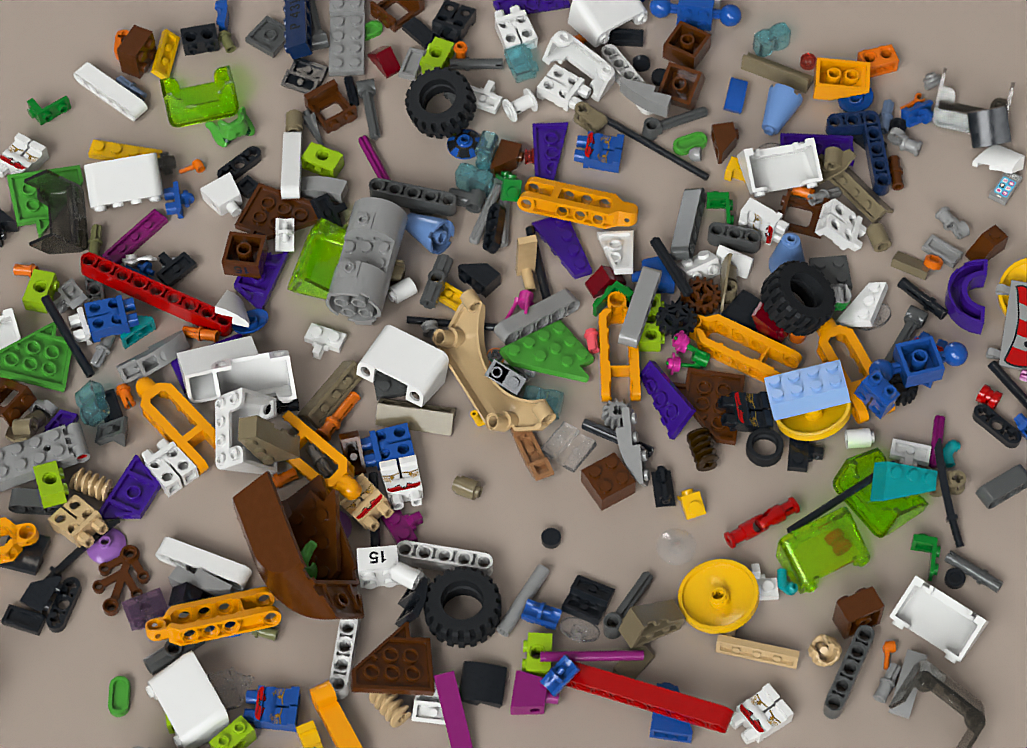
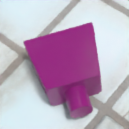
(530, 695)

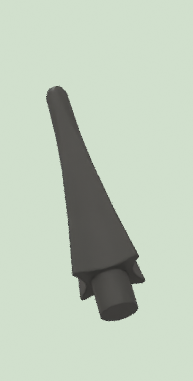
(311, 123)

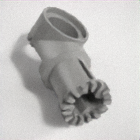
(903, 141)
(951, 223)
(45, 406)

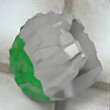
(842, 295)

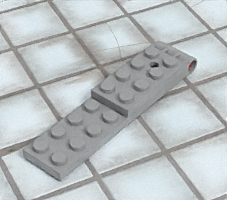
(347, 37)
(61, 444)

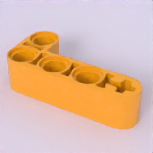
(333, 717)

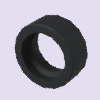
(764, 434)

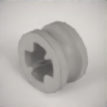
(429, 327)

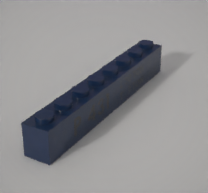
(298, 28)

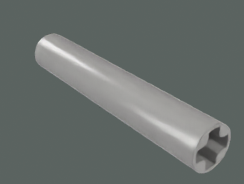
(527, 592)

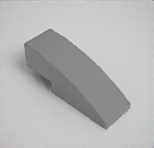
(646, 97)
(318, 185)
(201, 580)
(911, 658)

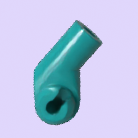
(948, 451)
(784, 585)

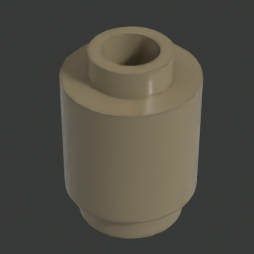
(294, 121)
(467, 487)

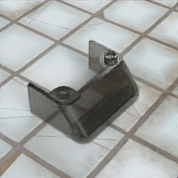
(954, 115)
(65, 211)
(928, 678)

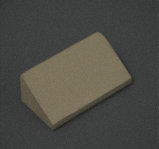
(910, 265)
(634, 668)

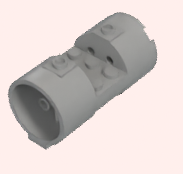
(367, 260)

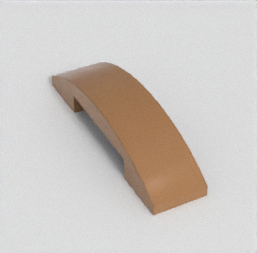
(532, 454)

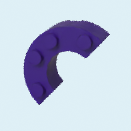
(957, 301)

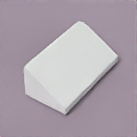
(742, 262)

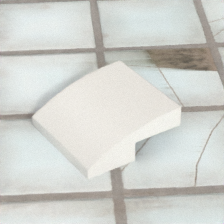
(428, 709)

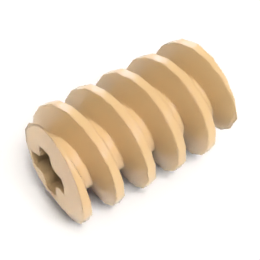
(91, 485)
(390, 708)

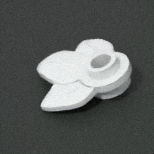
(133, 260)

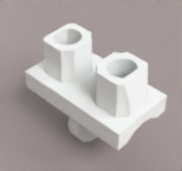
(284, 235)
(79, 320)

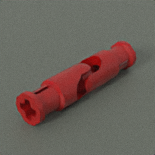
(771, 517)

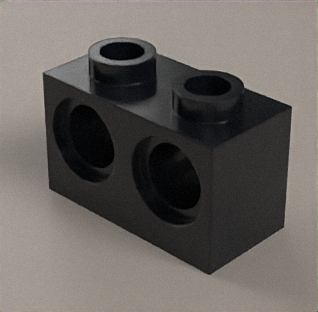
(199, 39)

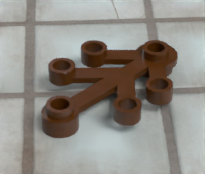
(120, 577)

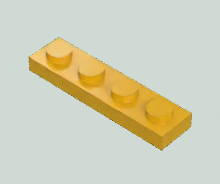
(109, 151)

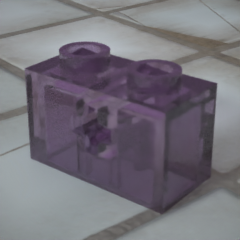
(136, 607)

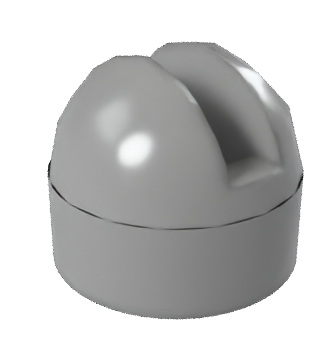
(695, 154)

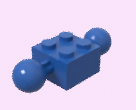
(697, 12)
(920, 361)

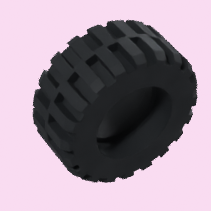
(426, 88)
(786, 309)
(459, 583)

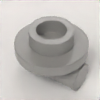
(931, 80)

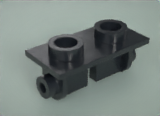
(663, 487)

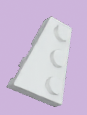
(618, 249)
(864, 307)

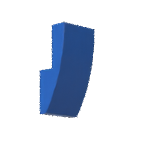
(223, 14)
(735, 95)

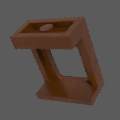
(378, 11)
(324, 97)
(790, 201)
(18, 404)

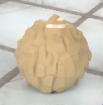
(824, 650)

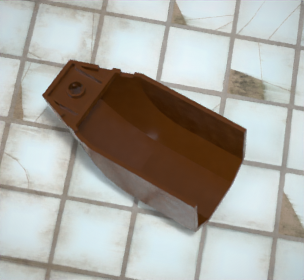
(278, 557)

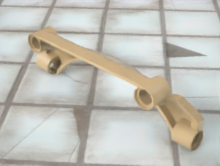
(469, 363)

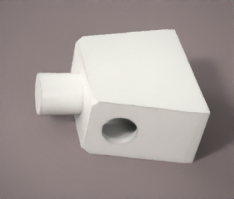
(223, 195)

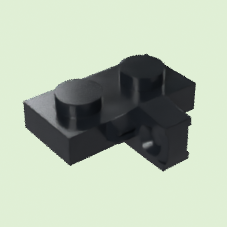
(326, 209)
(174, 268)
(801, 453)

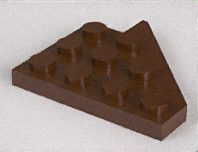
(267, 205)
(703, 391)
(320, 522)
(396, 666)

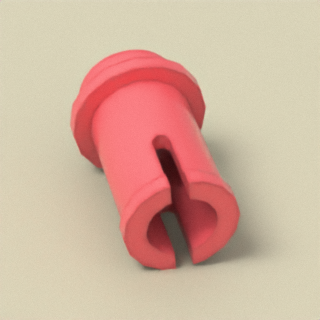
(591, 336)

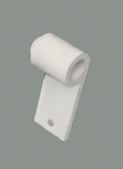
(406, 575)

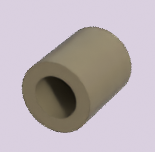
(878, 237)

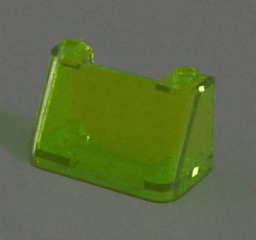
(202, 101)
(318, 260)
(879, 516)
(821, 549)

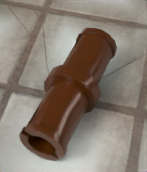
(895, 172)

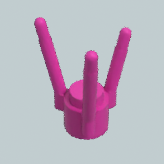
(524, 301)

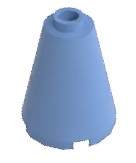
(779, 108)
(430, 231)
(788, 249)

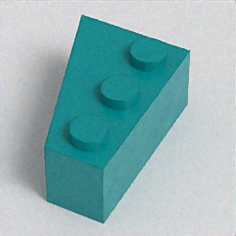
(900, 480)

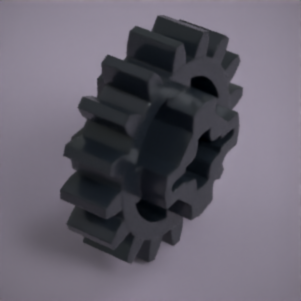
(676, 318)

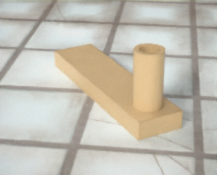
(526, 260)
(756, 651)

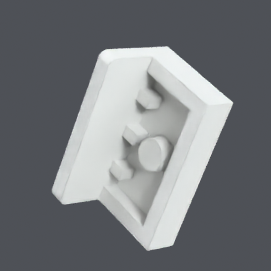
(702, 265)

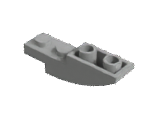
(154, 358)
(633, 454)

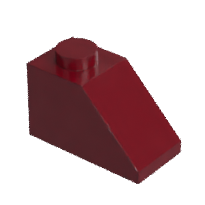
(766, 326)

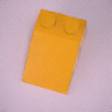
(840, 78)

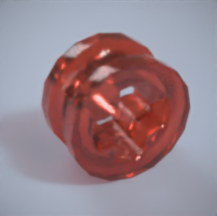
(808, 57)
(529, 156)

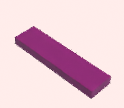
(136, 237)
(453, 710)

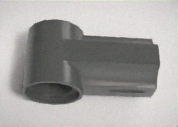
(471, 200)

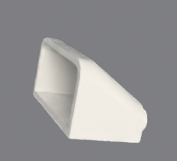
(197, 369)

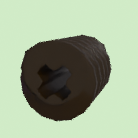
(702, 449)

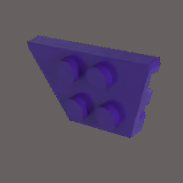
(258, 290)
(131, 493)

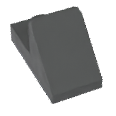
(113, 431)

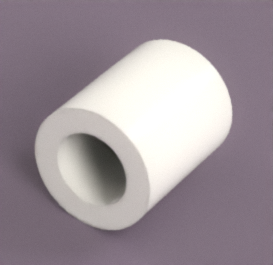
(402, 290)
(859, 438)

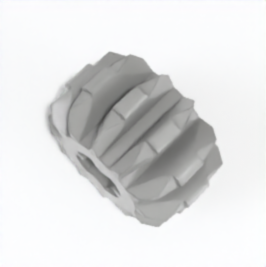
(613, 413)

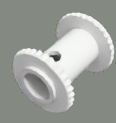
(519, 105)

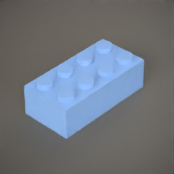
(807, 390)

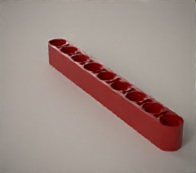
(145, 288)
(652, 698)

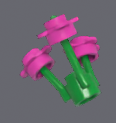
(682, 343)

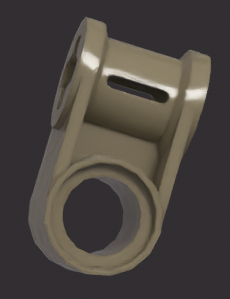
(590, 118)
(960, 479)

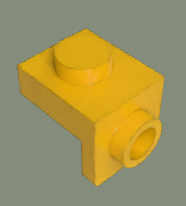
(691, 503)

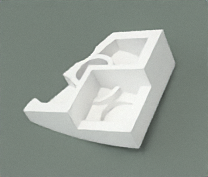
(1000, 159)
(233, 306)

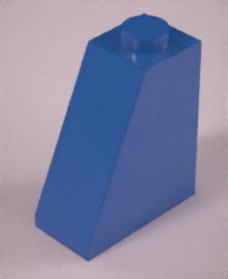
(670, 728)

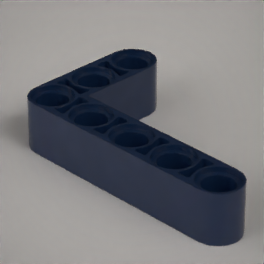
(871, 145)

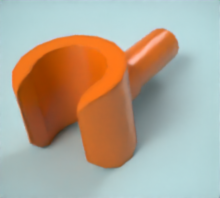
(916, 99)
(196, 164)
(888, 647)

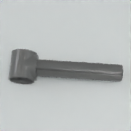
(319, 37)
(366, 91)
(653, 127)
(913, 319)
(615, 618)

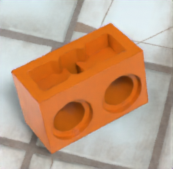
(882, 59)

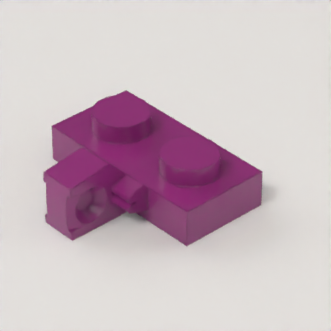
(401, 526)

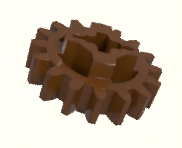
(710, 296)

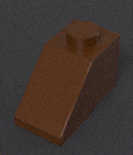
(724, 139)
(506, 157)
(988, 244)
(352, 450)

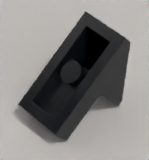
(7, 224)

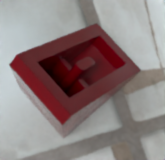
(385, 60)
(601, 280)

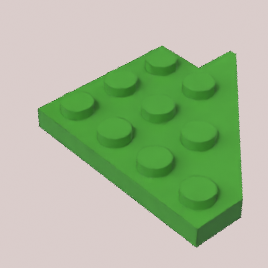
(26, 206)
(551, 352)
(37, 359)

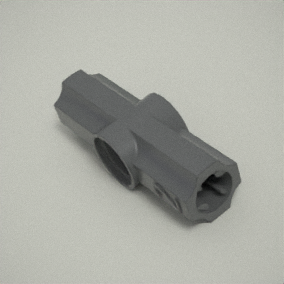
(439, 273)
(163, 657)

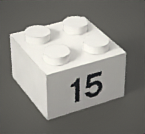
(375, 565)

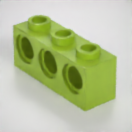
(651, 330)

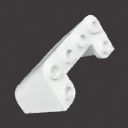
(123, 181)
(407, 361)
(263, 373)
(229, 407)

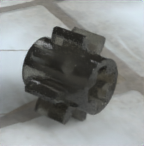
(167, 163)

